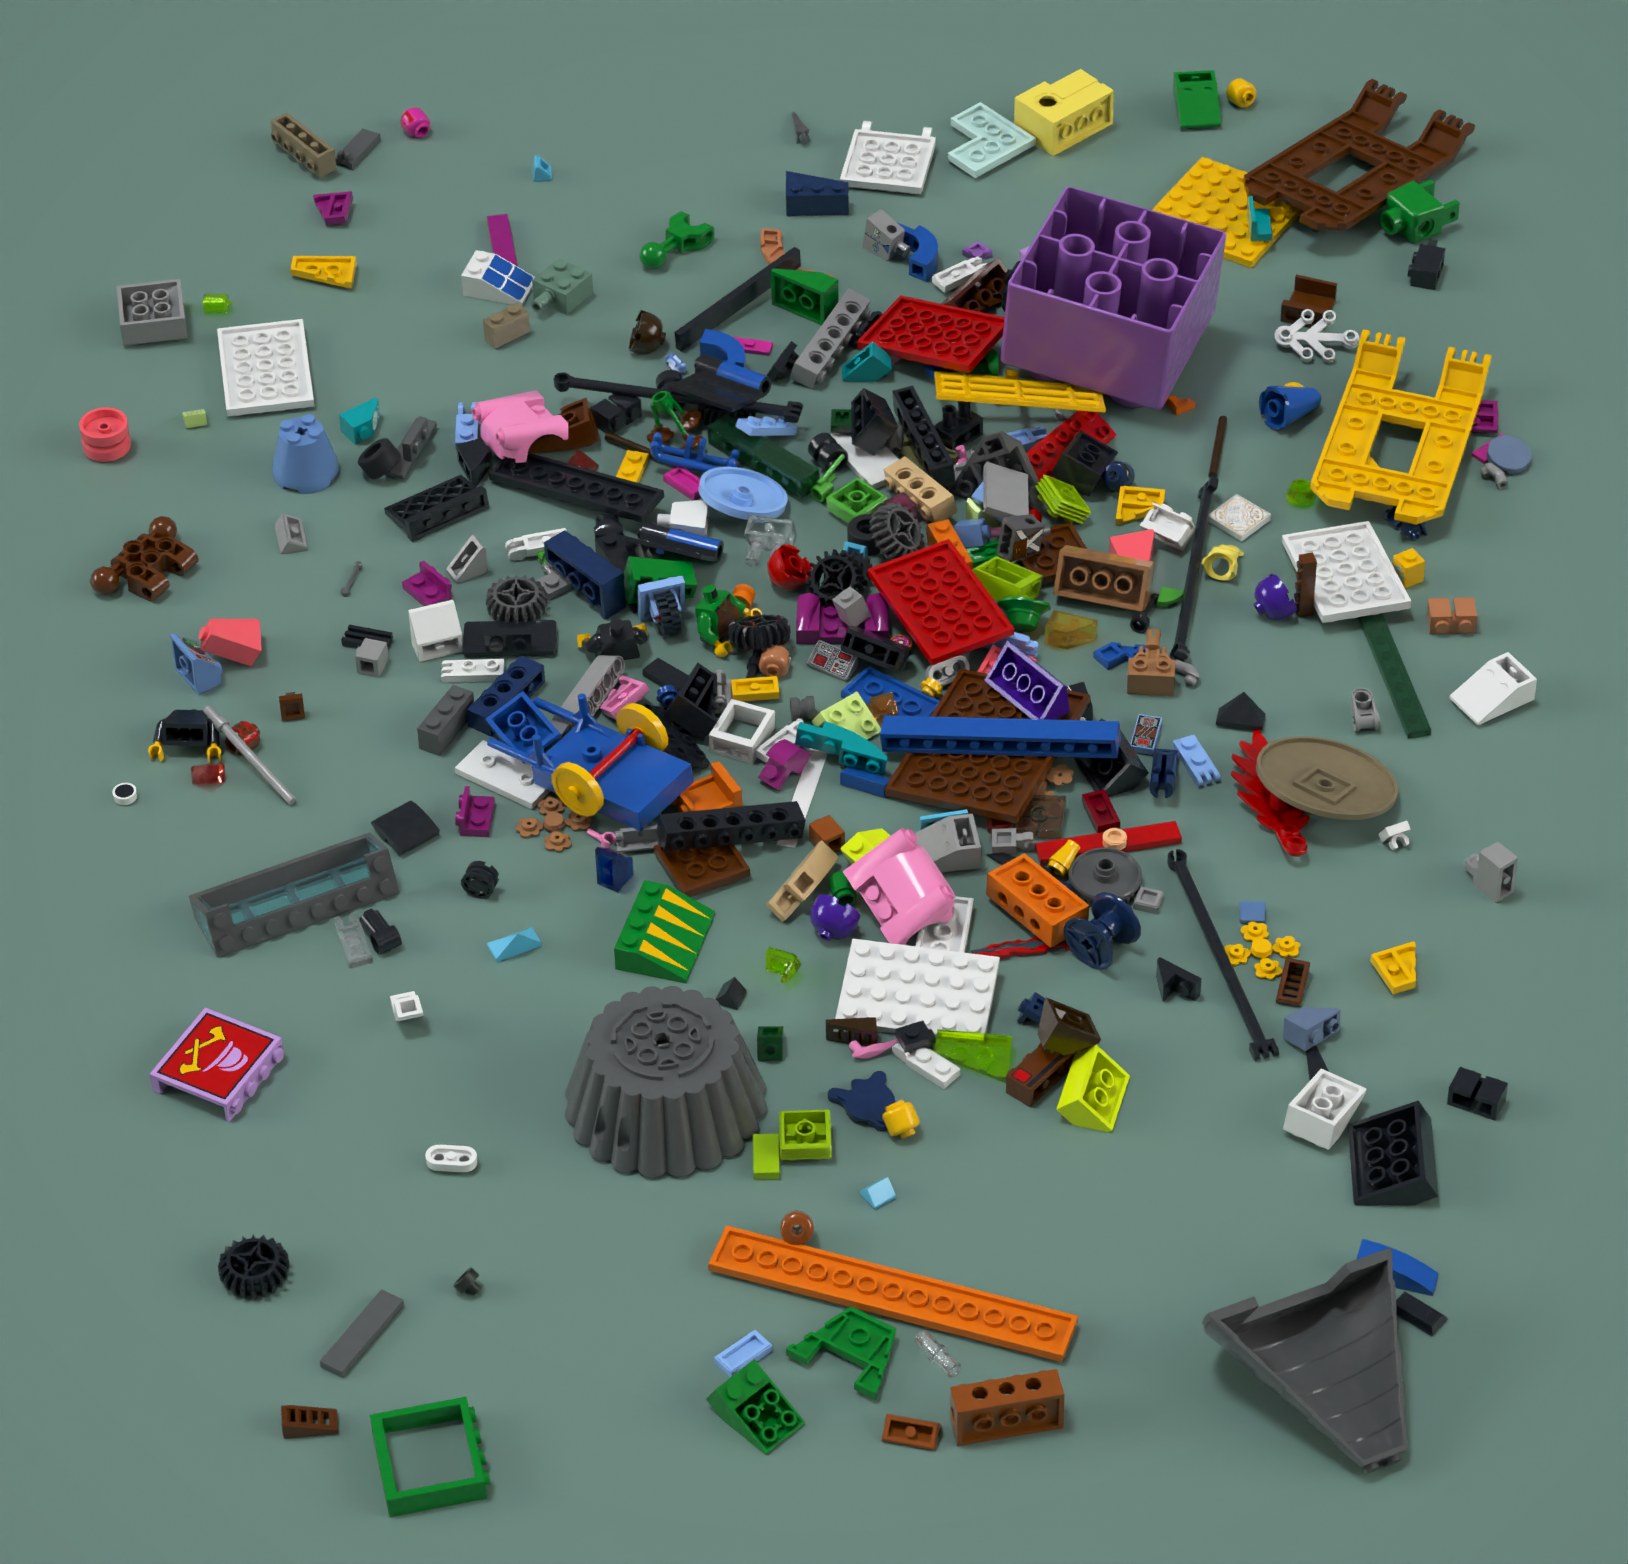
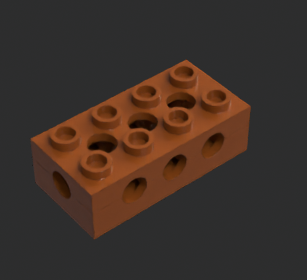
(1019, 1405)

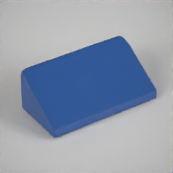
(864, 781)

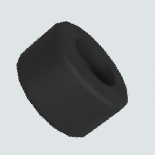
(379, 458)
(859, 533)

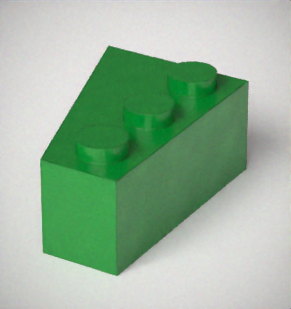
(645, 570)

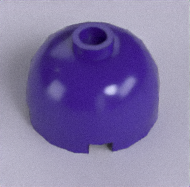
(1273, 598)
(833, 919)

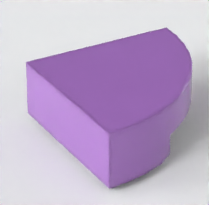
(977, 249)

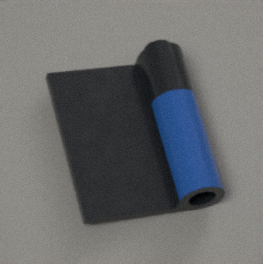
(723, 384)
(678, 542)

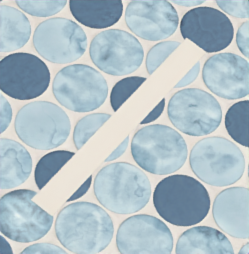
(806, 787)

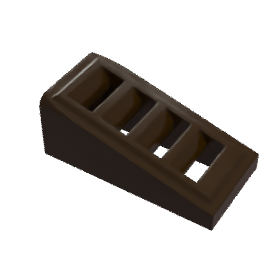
(859, 1029)

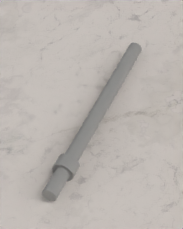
(222, 725)

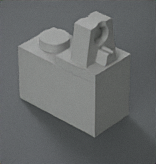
(1493, 871)

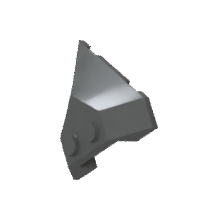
(1002, 451)

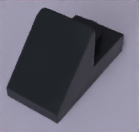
(1174, 978)

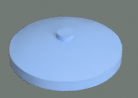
(742, 493)

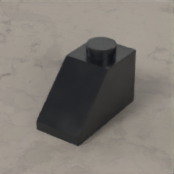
(474, 459)

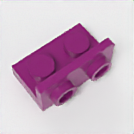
(428, 586)
(474, 814)

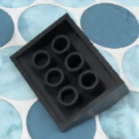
(1393, 1157)

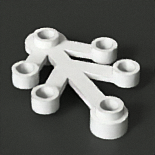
(1313, 337)

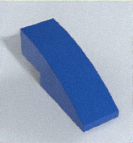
(1407, 1271)

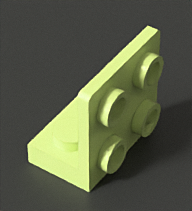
(850, 714)

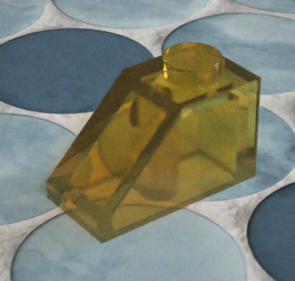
(1069, 630)

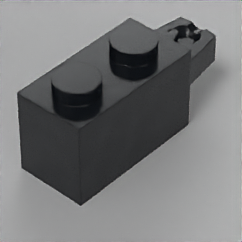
(1427, 265)

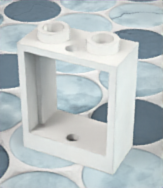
(723, 743)

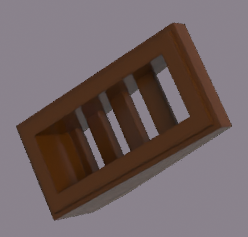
(1294, 966)
(299, 1413)

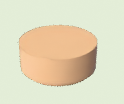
(1114, 838)

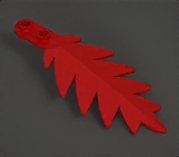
(1274, 812)

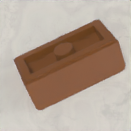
(911, 1432)

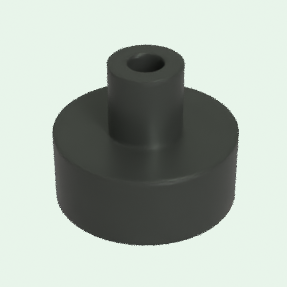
(467, 1281)

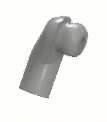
(1188, 670)

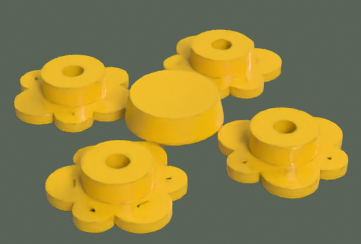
(1262, 948)

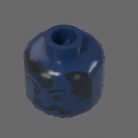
(1118, 474)

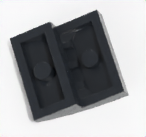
(405, 827)

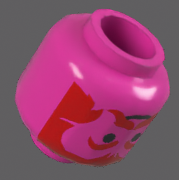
(415, 122)

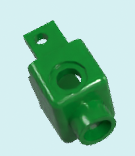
(1416, 212)

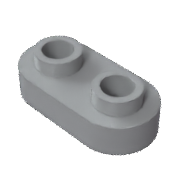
(945, 669)

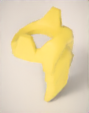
(1227, 552)

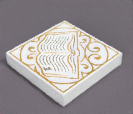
(1239, 517)

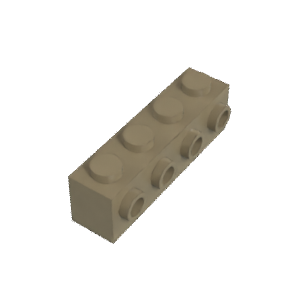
(303, 145)

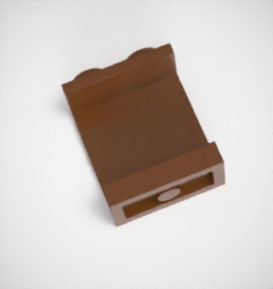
(1309, 294)

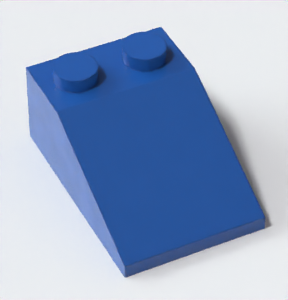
(519, 721)

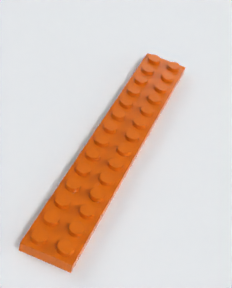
(894, 1293)

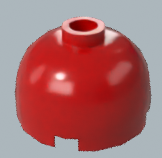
(787, 568)

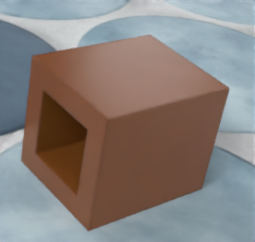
(827, 831)

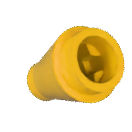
(1063, 858)

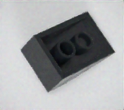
(1083, 463)

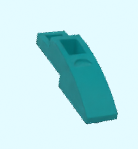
(850, 747)

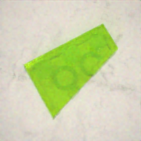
(976, 1051)

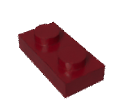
(1100, 810)

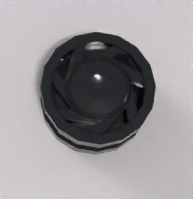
(480, 880)

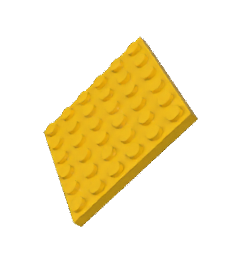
(1217, 198)

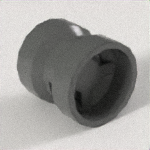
(802, 708)

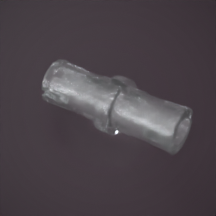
(937, 1353)

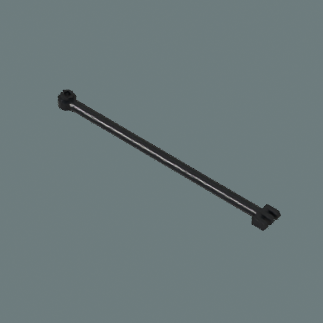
(563, 381)
(1179, 650)
(1259, 1043)

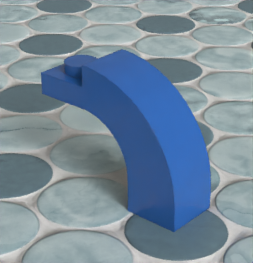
(925, 248)
(722, 347)

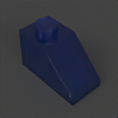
(613, 868)

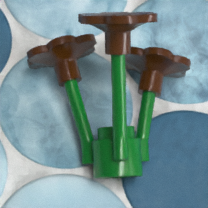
(689, 420)

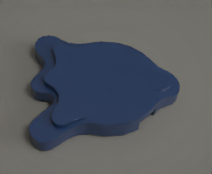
(865, 1100)

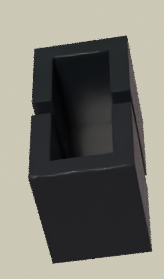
(612, 417)
(1470, 1086)

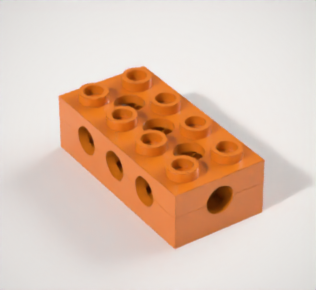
(1035, 898)

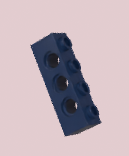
(520, 676)

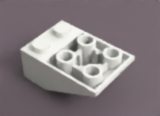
(1495, 689)

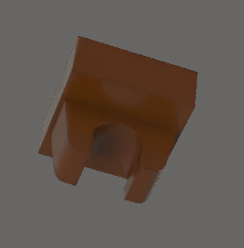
(291, 706)

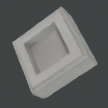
(1148, 900)

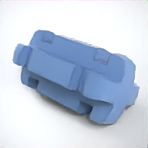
(675, 363)

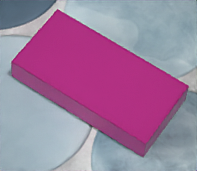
(684, 482)

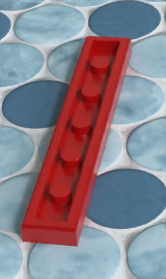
(1137, 839)

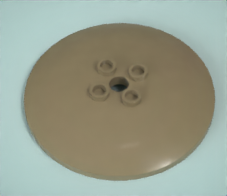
(1327, 778)

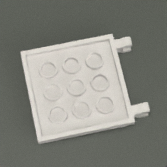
(888, 160)

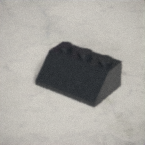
(1114, 774)

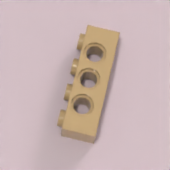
(930, 497)

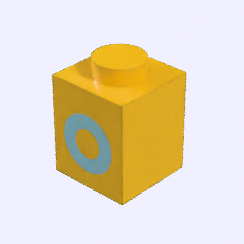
(1409, 567)

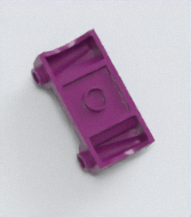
(824, 624)

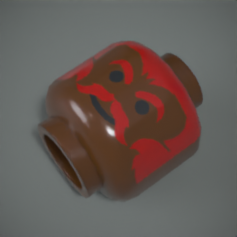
(248, 733)

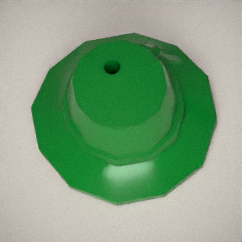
(1023, 612)

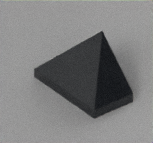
(1241, 713)

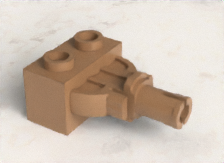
(1151, 671)

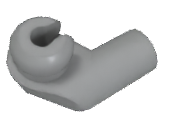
(1498, 474)

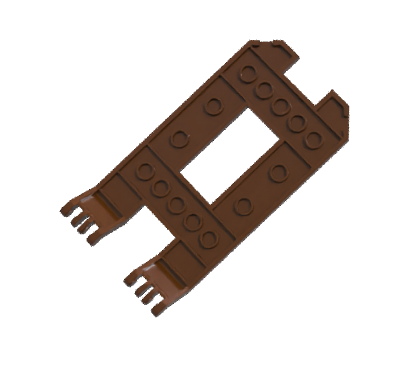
(1356, 134)

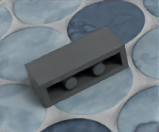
(445, 720)

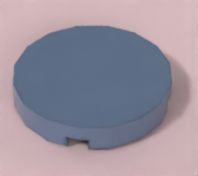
(1509, 454)

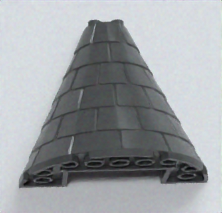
(1330, 1356)

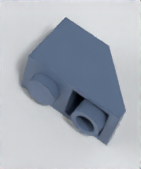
(1311, 1026)

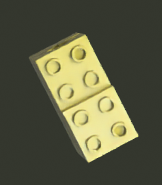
(1064, 111)

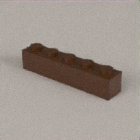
(1305, 584)

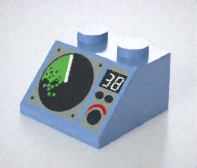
(195, 664)

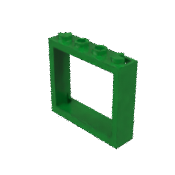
(434, 1495)

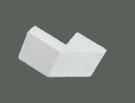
(406, 1006)

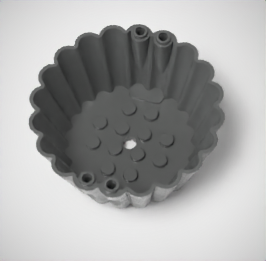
(669, 1101)

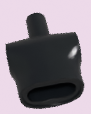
(606, 525)

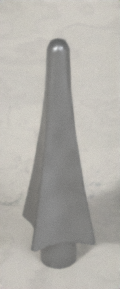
(800, 130)

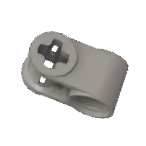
(1363, 710)

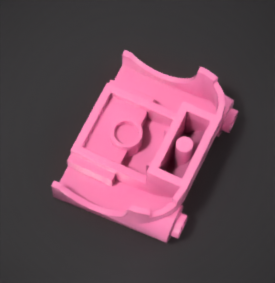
(515, 422)
(902, 886)

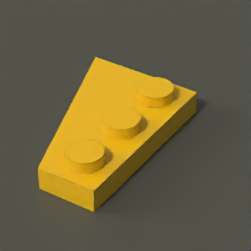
(325, 269)

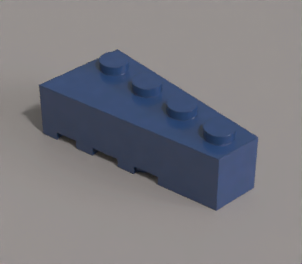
(587, 572)

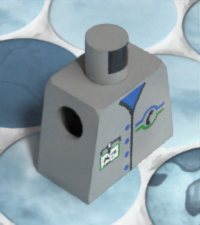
(884, 236)

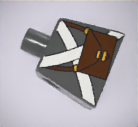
(1021, 537)

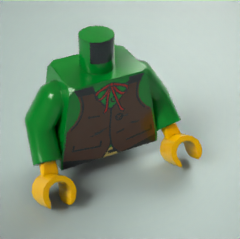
(716, 613)

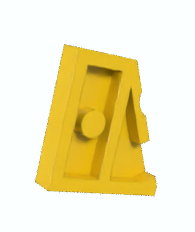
(1136, 502)

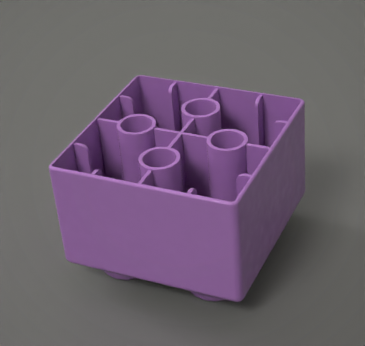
(1112, 298)

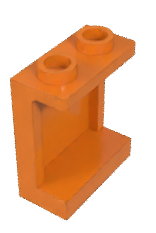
(710, 792)

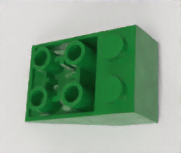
(1196, 99)
(755, 1408)

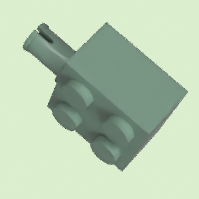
(561, 287)

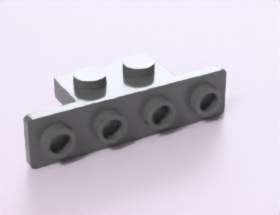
(412, 445)

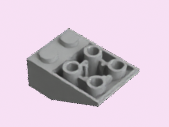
(952, 843)

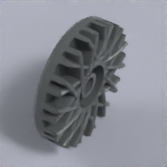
(1105, 871)

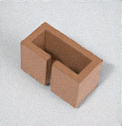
(1444, 621)

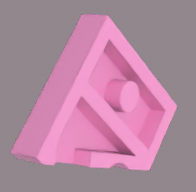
(629, 692)

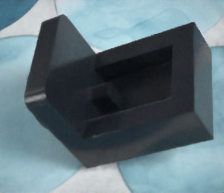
(915, 1036)

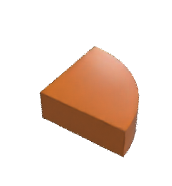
(1179, 405)

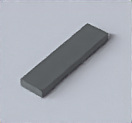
(361, 1333)

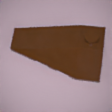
(581, 430)

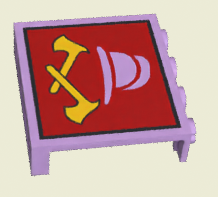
(219, 1061)

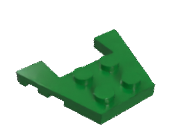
(855, 1338)

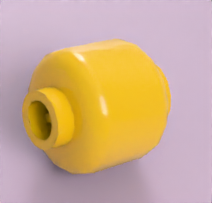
(1241, 93)
(901, 1119)

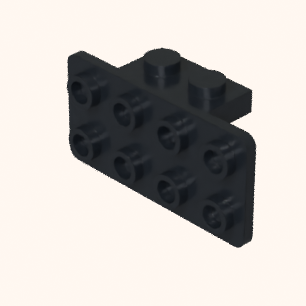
(510, 638)
(679, 741)

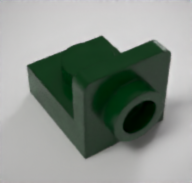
(841, 421)
(770, 1043)

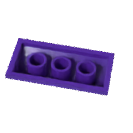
(1028, 684)

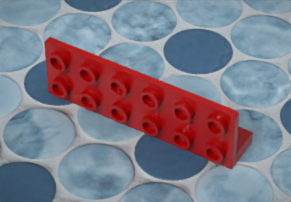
(1048, 450)

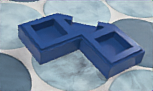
(1114, 654)

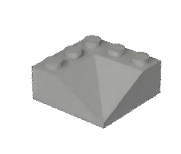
(151, 312)

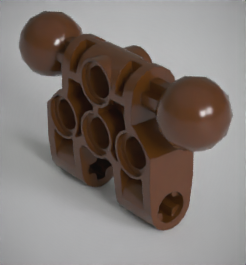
(145, 560)

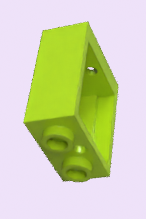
(1008, 579)

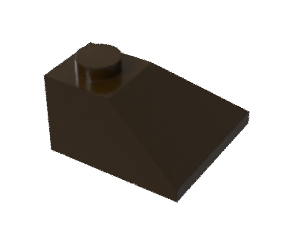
(1065, 1029)

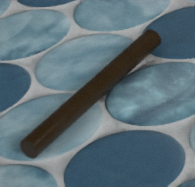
(628, 444)
(1218, 444)

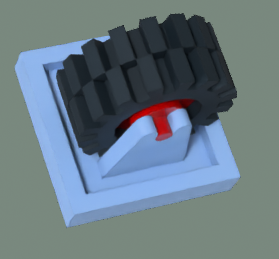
(663, 603)

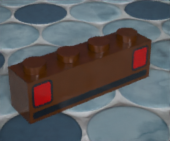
(1037, 1074)

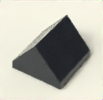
(731, 994)

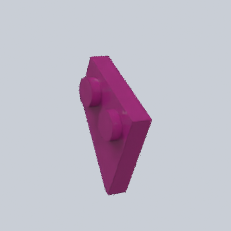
(334, 206)

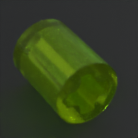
(216, 302)

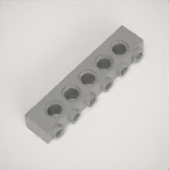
(830, 339)

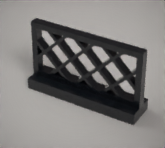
(438, 516)

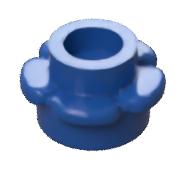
(666, 694)

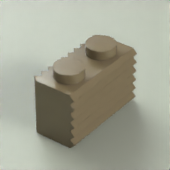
(506, 325)

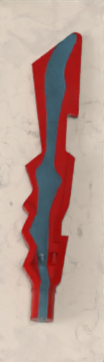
(1018, 947)

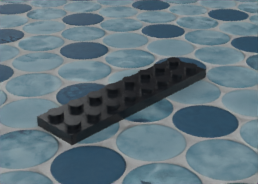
(579, 486)

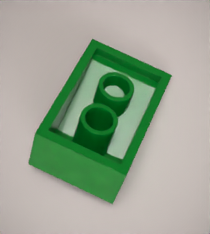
(804, 293)

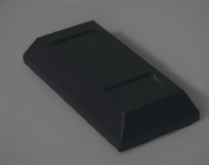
(1419, 1313)

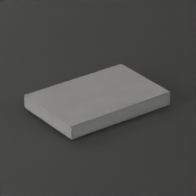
(1005, 491)

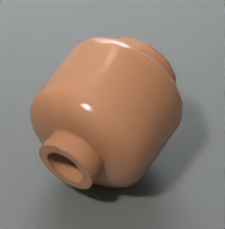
(774, 660)

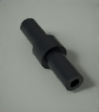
(753, 664)

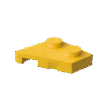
(1397, 967)

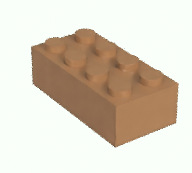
(1103, 578)

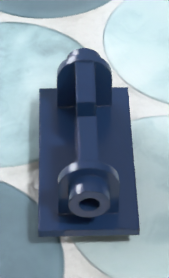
(1412, 531)

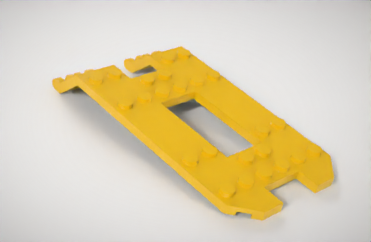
(1371, 399)

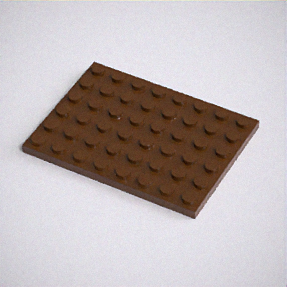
(982, 784)

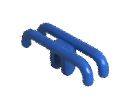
(691, 459)

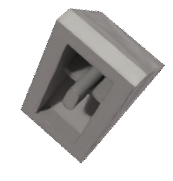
(469, 561)

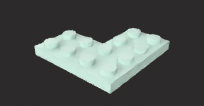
(992, 140)

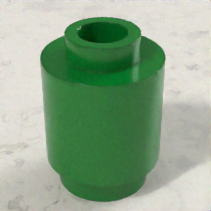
(842, 888)

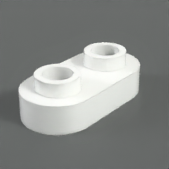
(451, 1158)

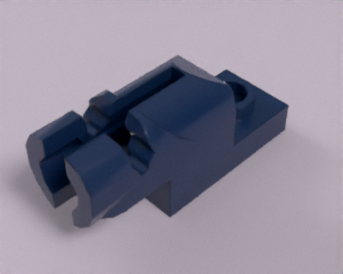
(1163, 771)

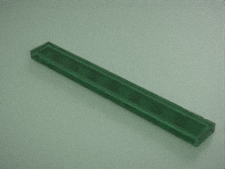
(1395, 676)

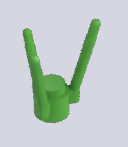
(825, 487)

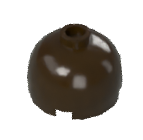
(646, 334)

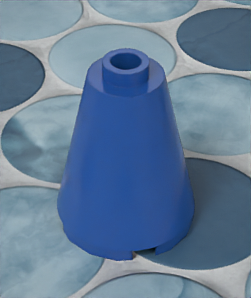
(1287, 404)

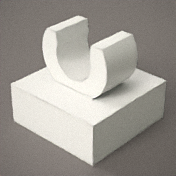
(1395, 832)

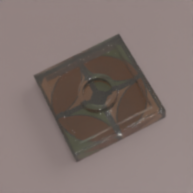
(1043, 816)

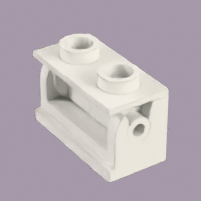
(1169, 526)

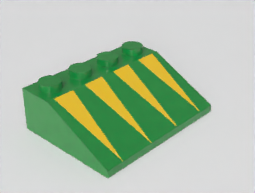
(662, 933)

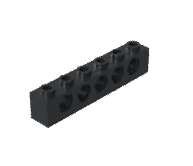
(923, 436)
(730, 826)

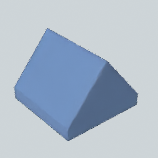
(1252, 911)

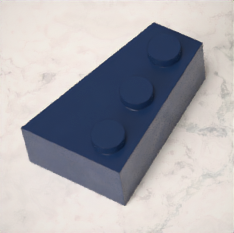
(815, 195)

